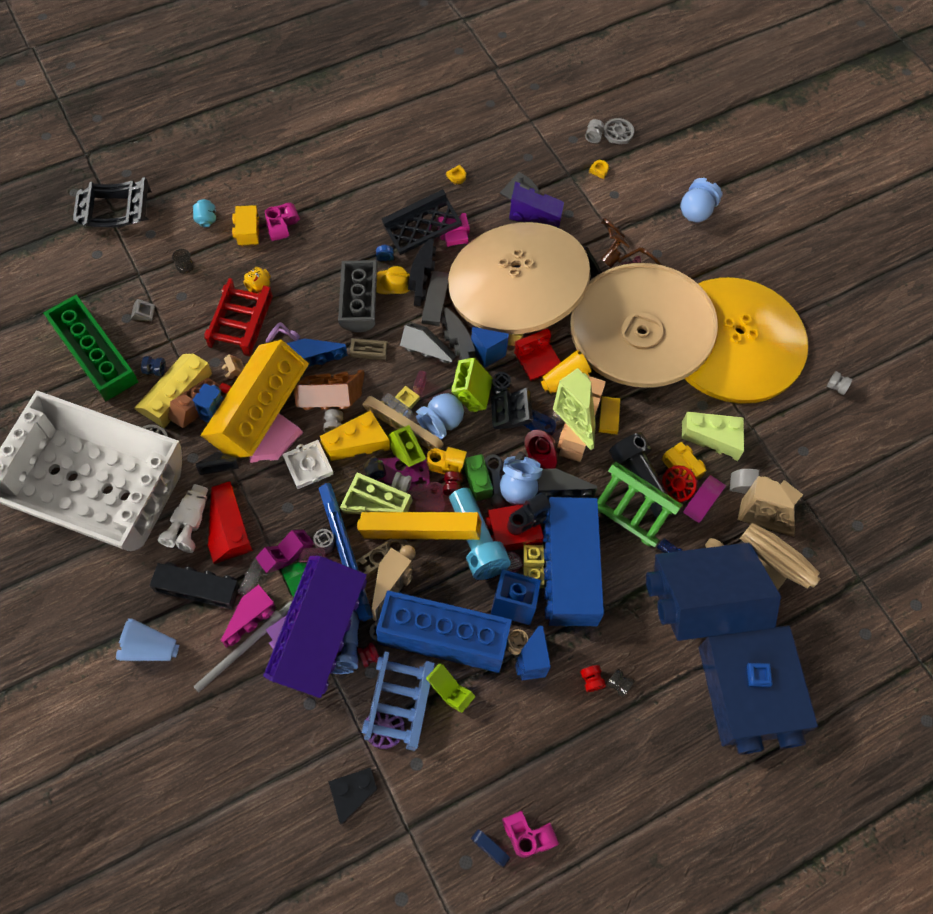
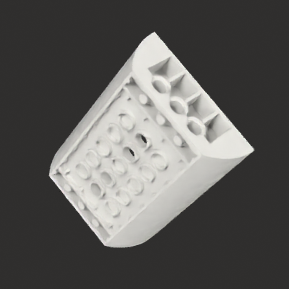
(103, 455)

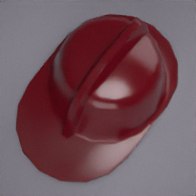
(541, 448)

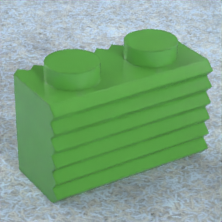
(478, 477)

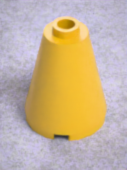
(572, 362)

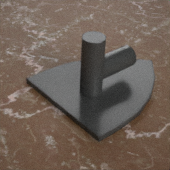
(524, 182)

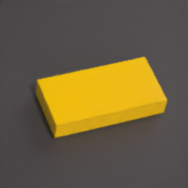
(609, 415)

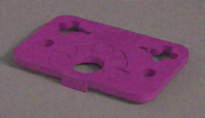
(413, 471)

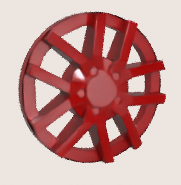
(680, 483)

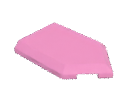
(277, 440)

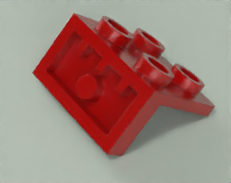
(536, 354)

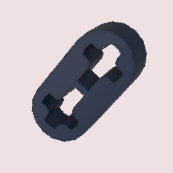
(490, 848)

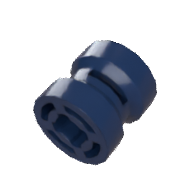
(154, 366)

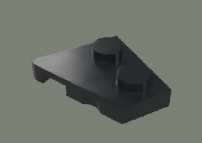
(351, 792)

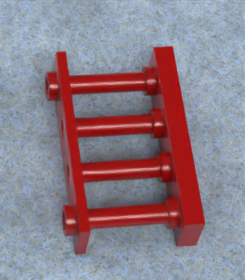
(252, 328)

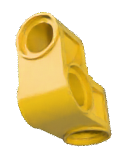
(449, 460)

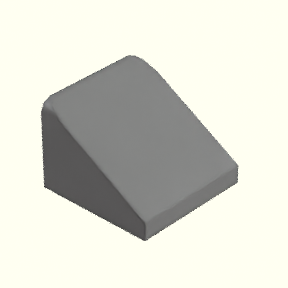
(142, 310)

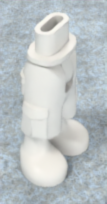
(187, 516)

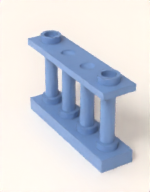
(414, 715)

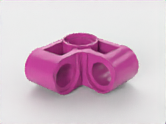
(279, 218)
(539, 839)

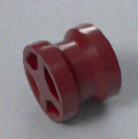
(368, 654)

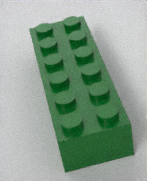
(91, 347)

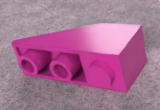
(251, 610)

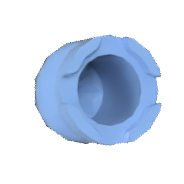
(700, 200)
(442, 414)
(520, 479)

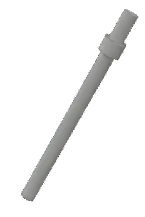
(275, 617)

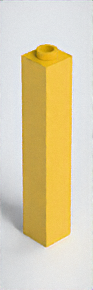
(420, 525)

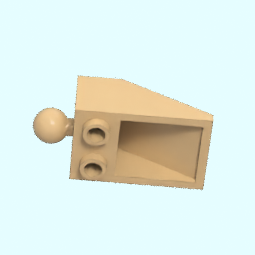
(393, 573)

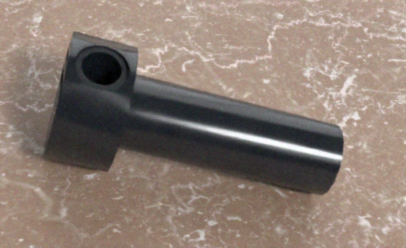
(632, 453)

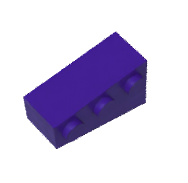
(535, 208)

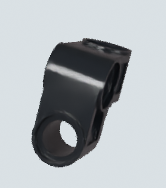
(530, 515)

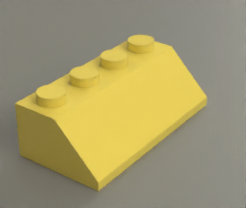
(182, 376)

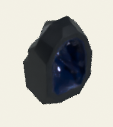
(374, 468)

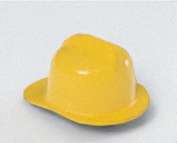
(393, 281)

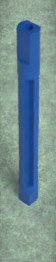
(343, 544)

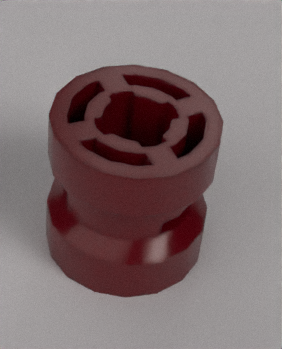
(453, 482)

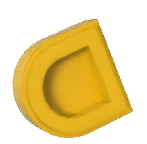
(599, 168)
(456, 175)

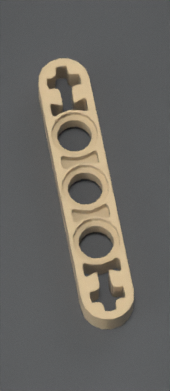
(399, 421)

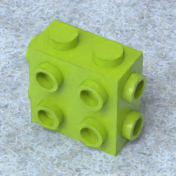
(472, 384)

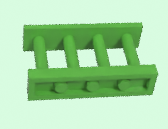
(652, 495)

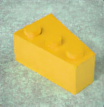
(355, 438)

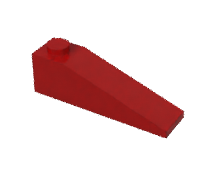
(226, 527)

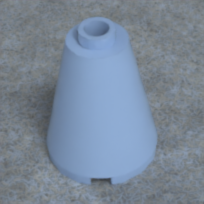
(145, 644)

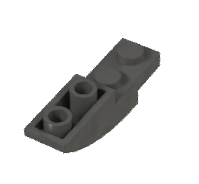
(457, 335)

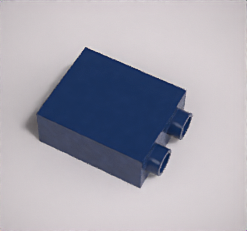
(713, 591)
(757, 713)

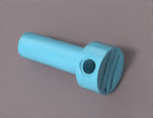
(486, 556)

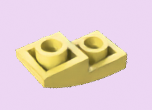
(534, 562)

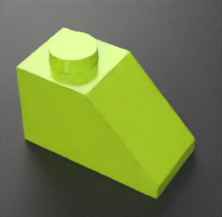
(405, 446)

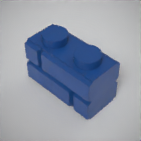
(207, 401)

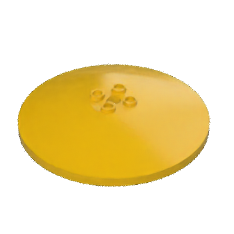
(761, 359)

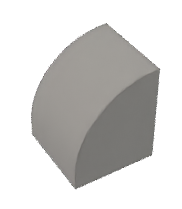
(743, 479)

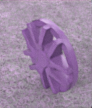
(386, 723)

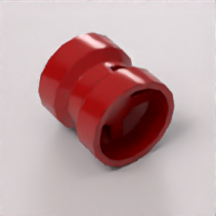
(593, 678)

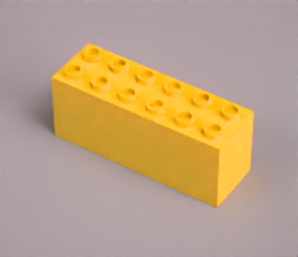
(255, 399)

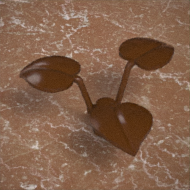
(613, 254)

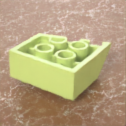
(576, 405)

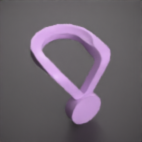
(292, 334)

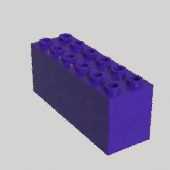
(315, 626)

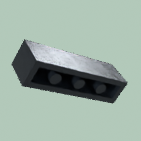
(194, 585)

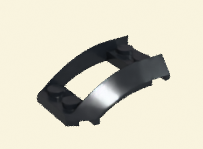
(136, 206)

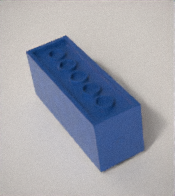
(573, 563)
(443, 631)

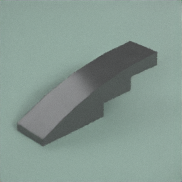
(435, 298)

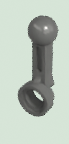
(497, 499)

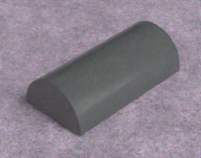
(358, 295)

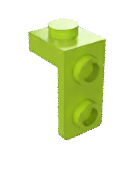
(449, 689)

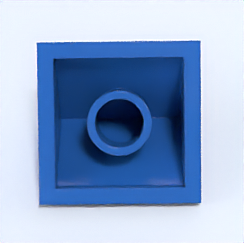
(489, 345)

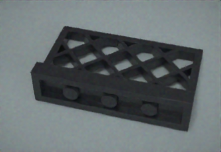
(416, 212)

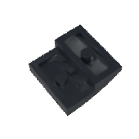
(511, 409)

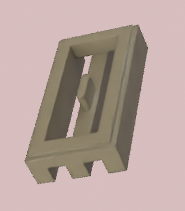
(368, 352)

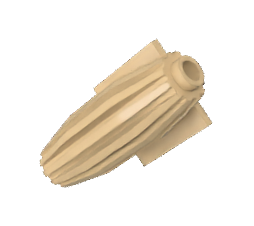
(780, 558)

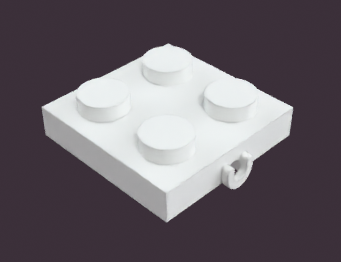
(307, 464)

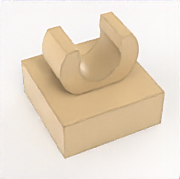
(233, 365)

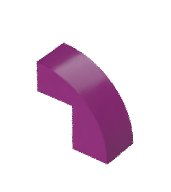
(704, 499)
(286, 552)

